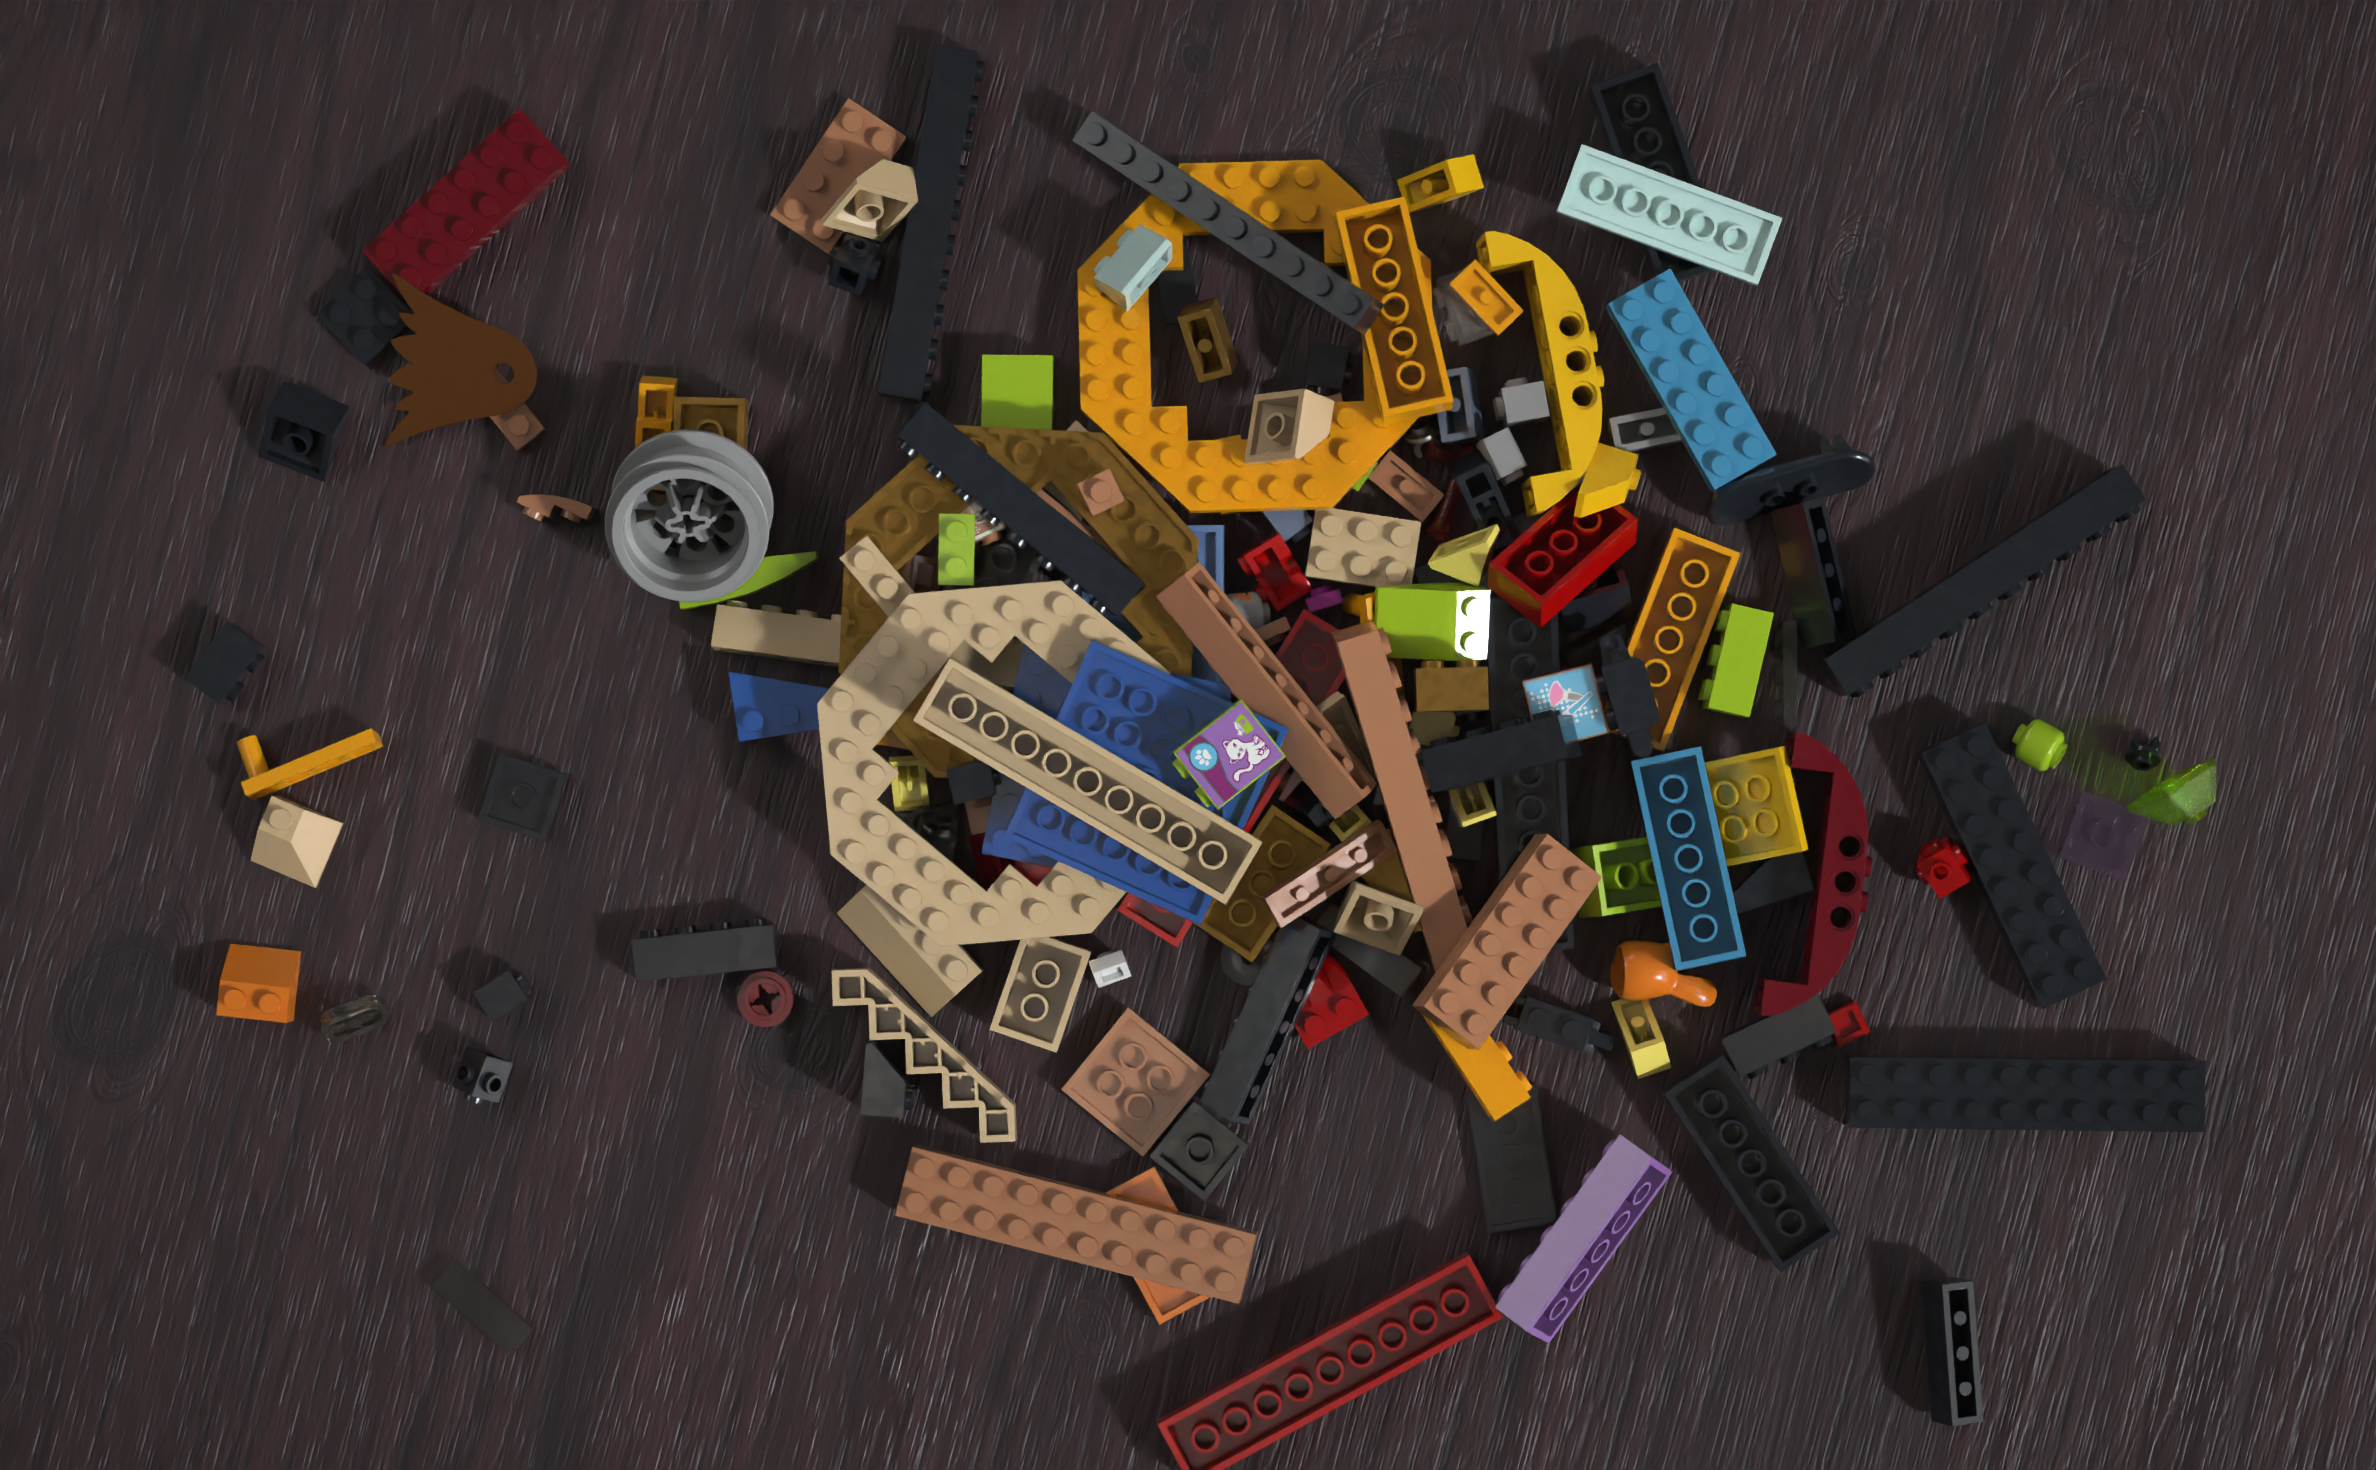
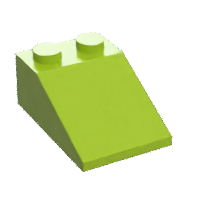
(1434, 620)
(1626, 879)

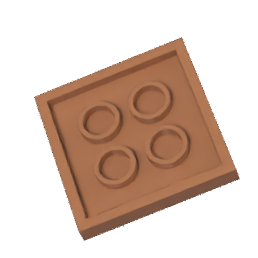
(1135, 1081)

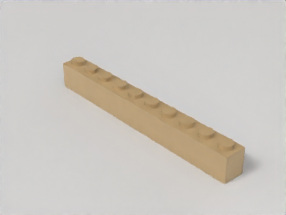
(817, 640)

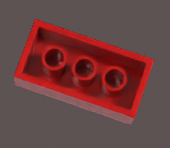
(1560, 557)

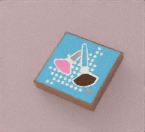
(1573, 694)

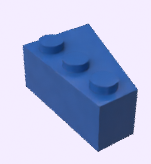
(773, 706)

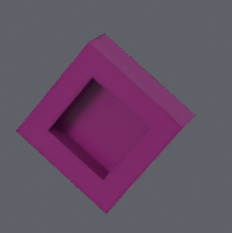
(1323, 598)

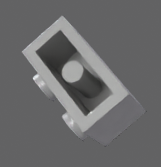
(1521, 403)

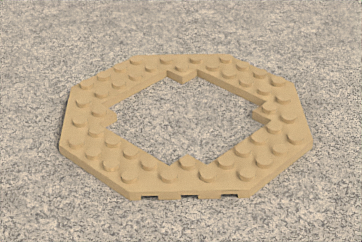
(877, 692)

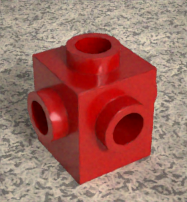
(1943, 866)

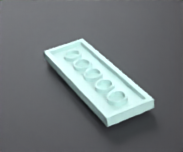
(1669, 215)

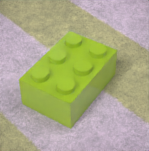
(1735, 660)

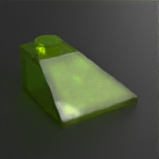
(2180, 796)

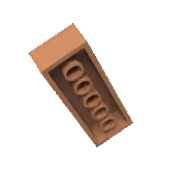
(1507, 941)

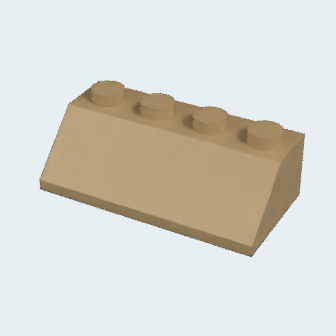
(921, 966)

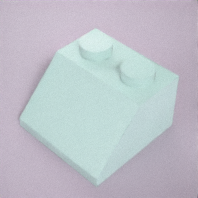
(1133, 266)

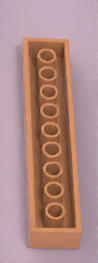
(1403, 786)
(1076, 1223)

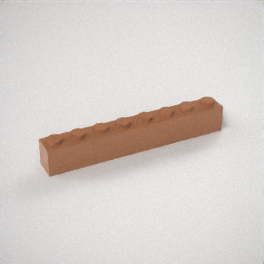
(1267, 689)

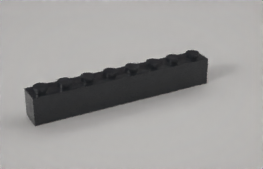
(1018, 509)

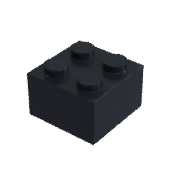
(1199, 1149)

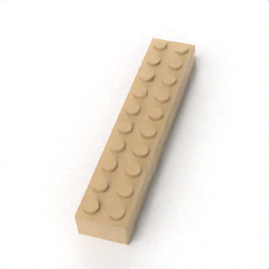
(1087, 780)

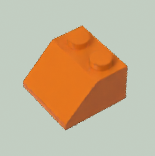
(259, 983)

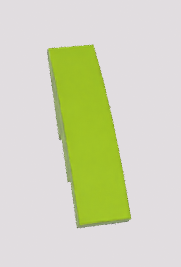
(770, 572)

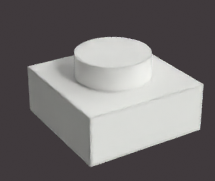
(1109, 968)

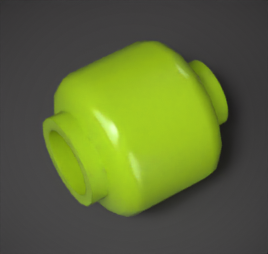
(2039, 745)

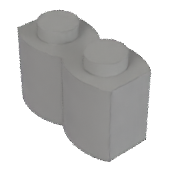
(1503, 456)

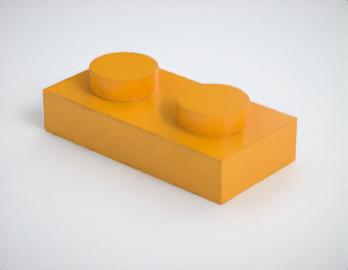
(1486, 297)

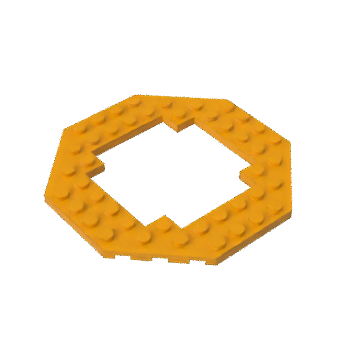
(1117, 361)

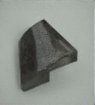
(937, 825)

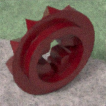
(750, 991)

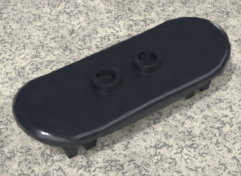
(1791, 483)

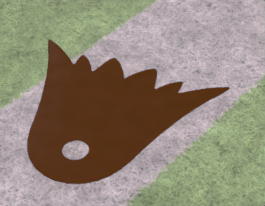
(454, 367)

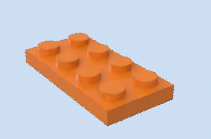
(1162, 1299)

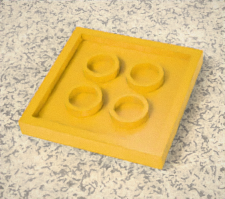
(1756, 806)

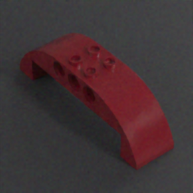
(1825, 944)

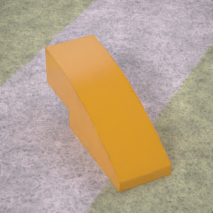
(655, 408)

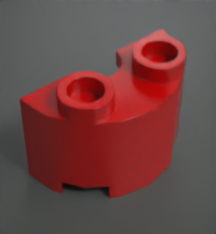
(1276, 572)

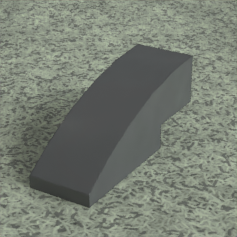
(1390, 969)

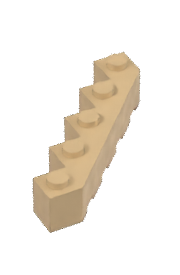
(927, 1051)

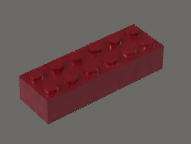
(468, 205)

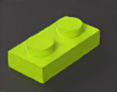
(956, 549)

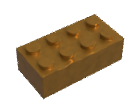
(1245, 920)

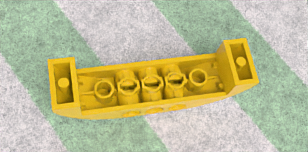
(1552, 303)

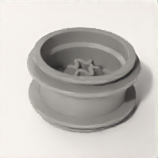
(689, 465)

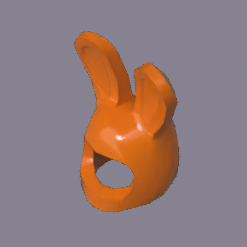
(1653, 974)

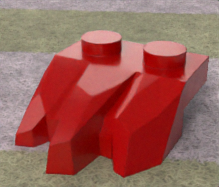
(1330, 1004)

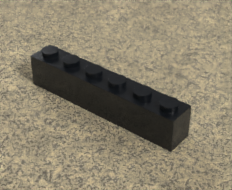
(1267, 1019)

